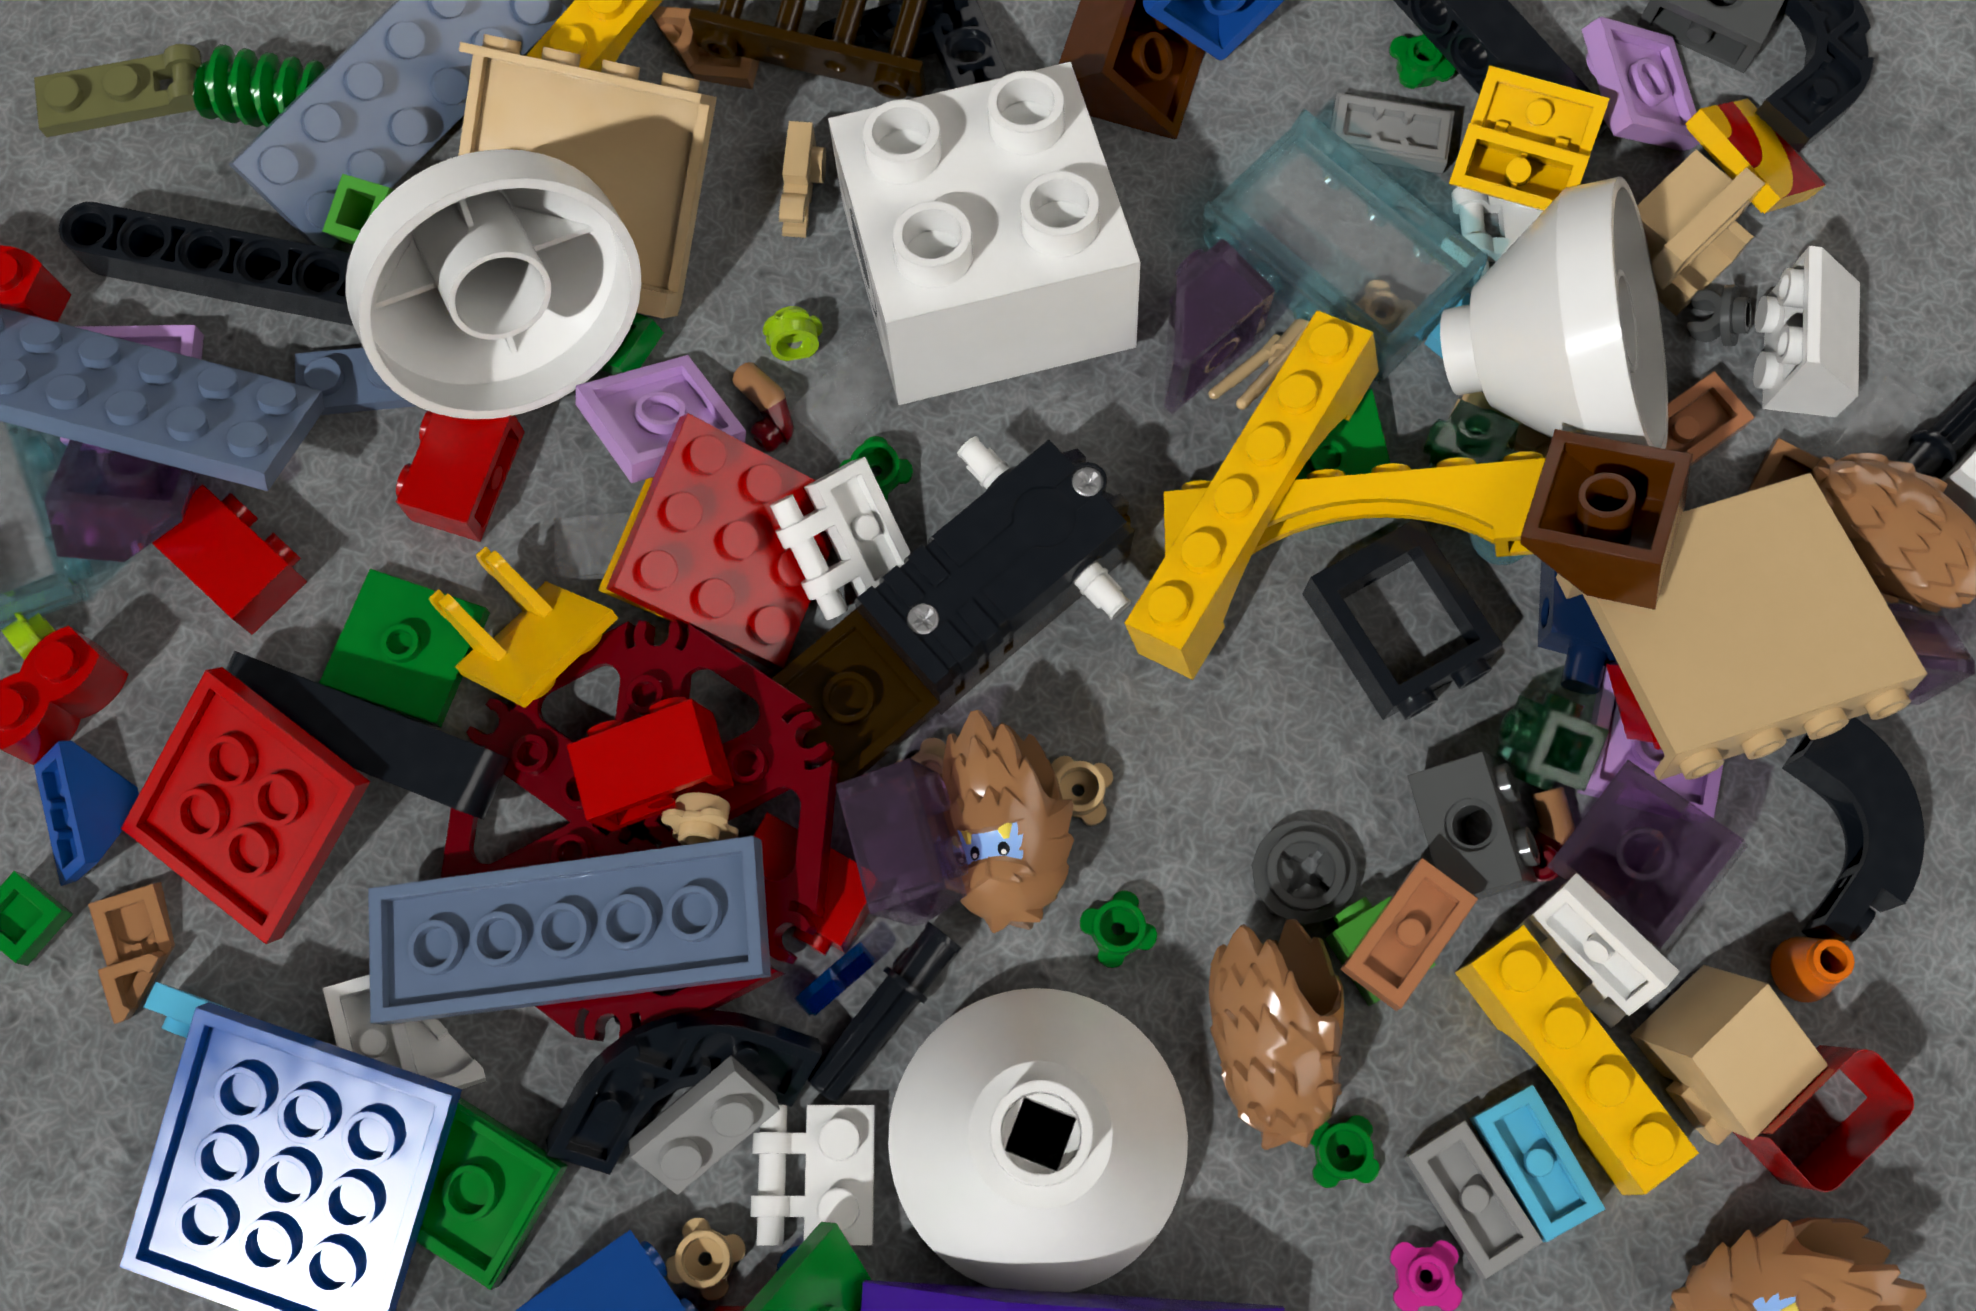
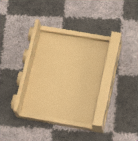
(625, 134)
(1758, 632)

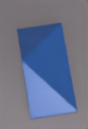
(81, 807)

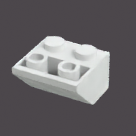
(1810, 338)

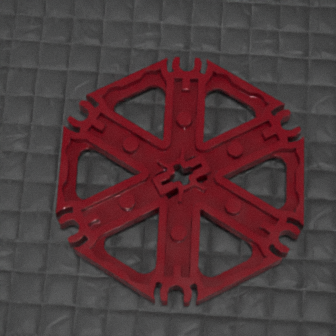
(761, 765)

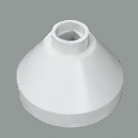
(492, 284)
(1568, 324)
(1008, 1216)

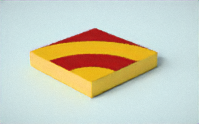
(1741, 140)

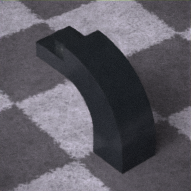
(1878, 821)

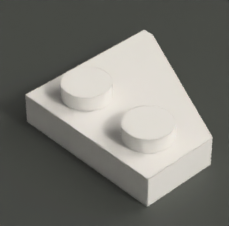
(413, 1046)

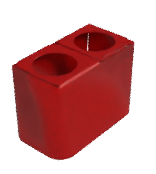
(1856, 1138)

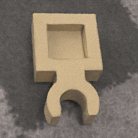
(802, 167)

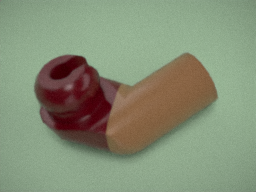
(771, 401)
(1554, 828)

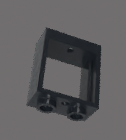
(1409, 542)

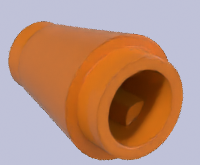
(1810, 967)

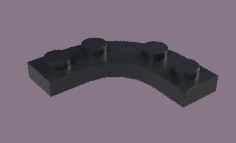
(1832, 72)
(665, 1058)

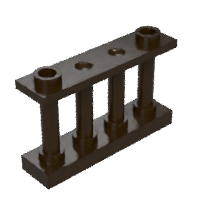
(887, 73)

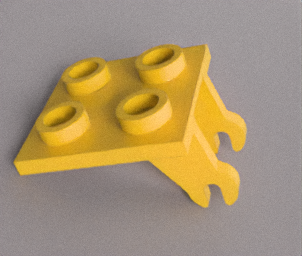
(536, 644)

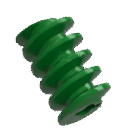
(249, 88)

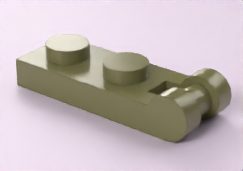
(117, 92)

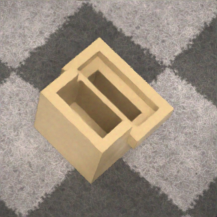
(1694, 227)
(1730, 1053)

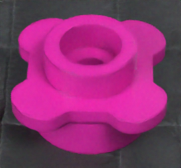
(1409, 1264)

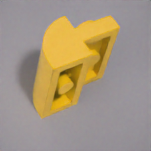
(1527, 139)

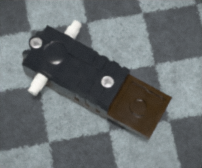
(964, 601)

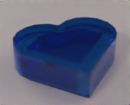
(835, 979)

